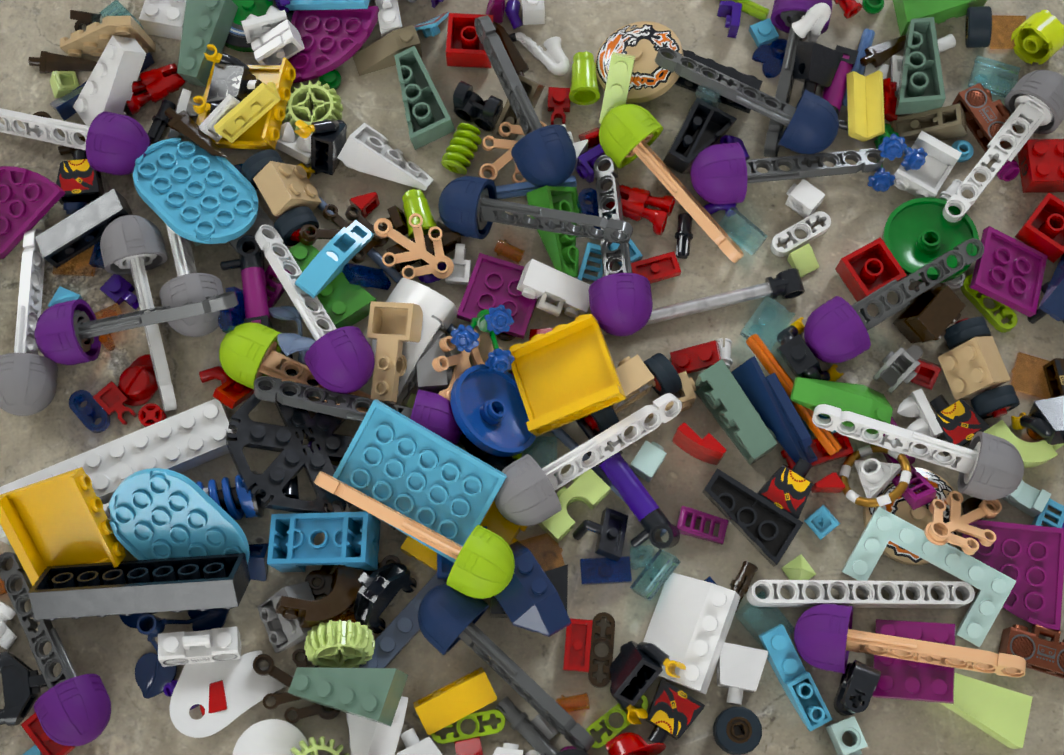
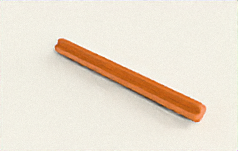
(772, 366)

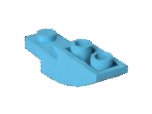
(333, 258)
(794, 678)

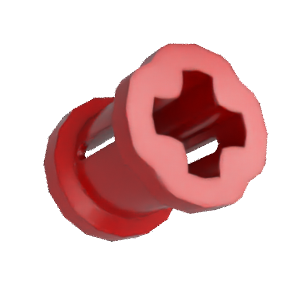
(849, 7)

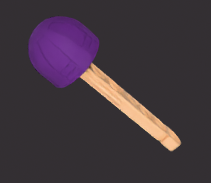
(826, 636)

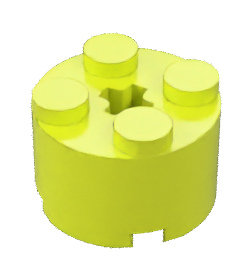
(1038, 37)

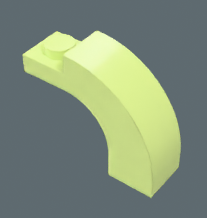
(1031, 452)

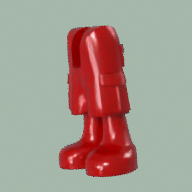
(157, 84)
(635, 204)

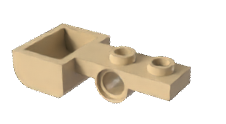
(391, 326)

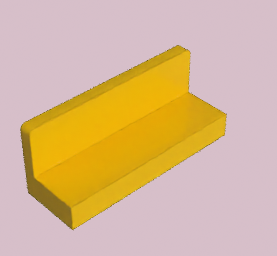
(455, 701)

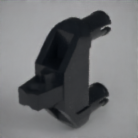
(379, 591)
(20, 688)

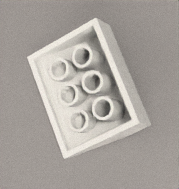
(692, 627)

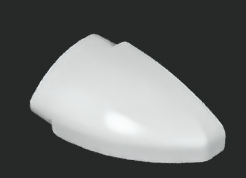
(437, 313)

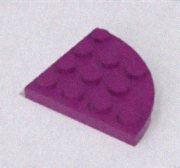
(329, 38)
(23, 203)
(1036, 562)

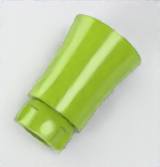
(584, 83)
(415, 202)

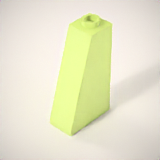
(992, 709)

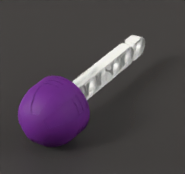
(110, 143)
(339, 357)

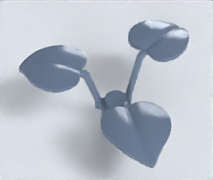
(290, 341)

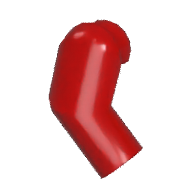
(214, 373)

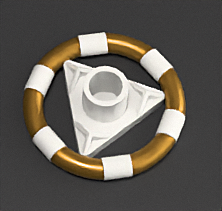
(875, 476)

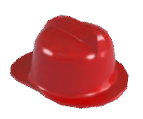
(139, 381)
(632, 744)

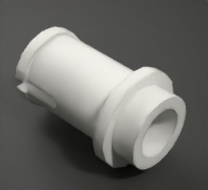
(946, 42)
(945, 195)
(725, 352)

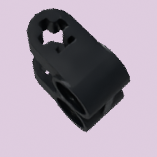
(471, 107)
(857, 682)

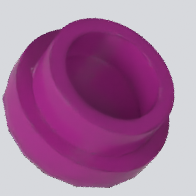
(1009, 171)

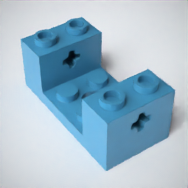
(348, 541)

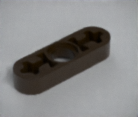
(610, 643)

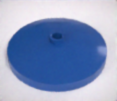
(491, 411)

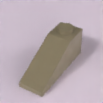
(381, 52)
(533, 92)
(940, 123)

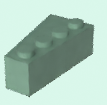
(203, 24)
(921, 72)
(423, 106)
(734, 412)
(357, 691)

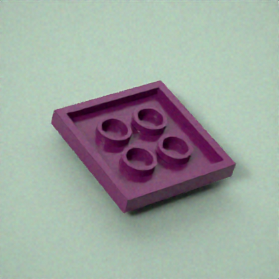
(1009, 272)
(495, 284)
(914, 679)

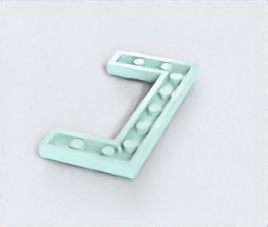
(992, 585)

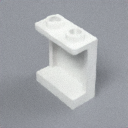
(931, 175)

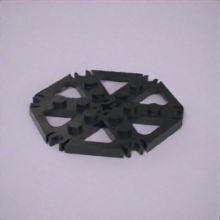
(293, 454)

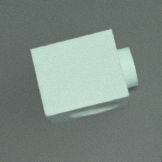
(648, 460)
(851, 726)

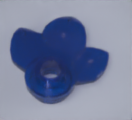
(770, 57)

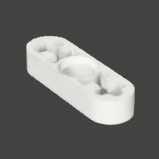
(805, 225)

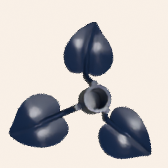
(148, 670)

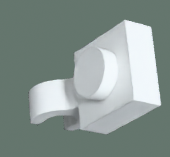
(462, 267)

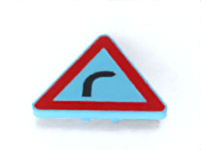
(430, 26)

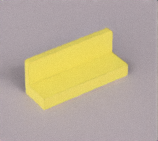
(865, 105)
(248, 111)

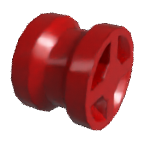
(149, 412)

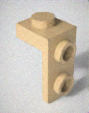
(686, 393)

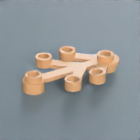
(506, 157)
(416, 250)
(460, 360)
(941, 533)

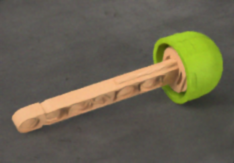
(627, 134)
(254, 352)
(481, 565)

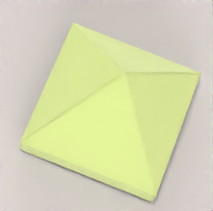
(798, 569)

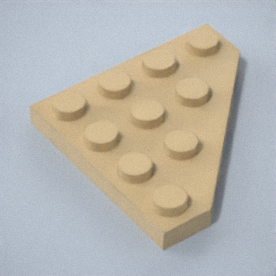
(98, 35)

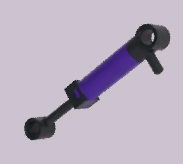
(635, 497)

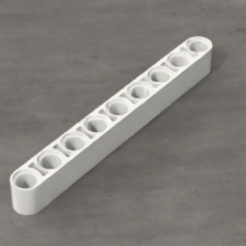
(871, 589)

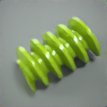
(461, 148)

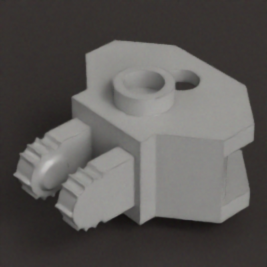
(899, 367)

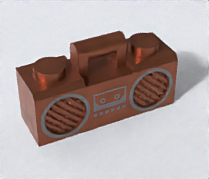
(983, 115)
(1039, 653)

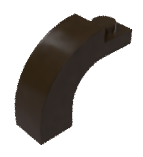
(341, 596)

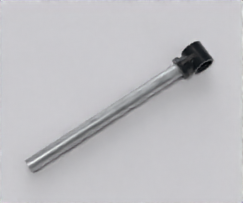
(786, 284)

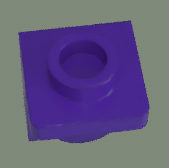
(732, 13)
(586, 162)

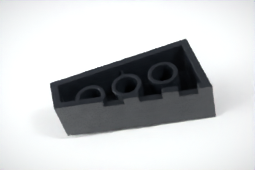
(758, 519)

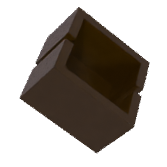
(930, 315)

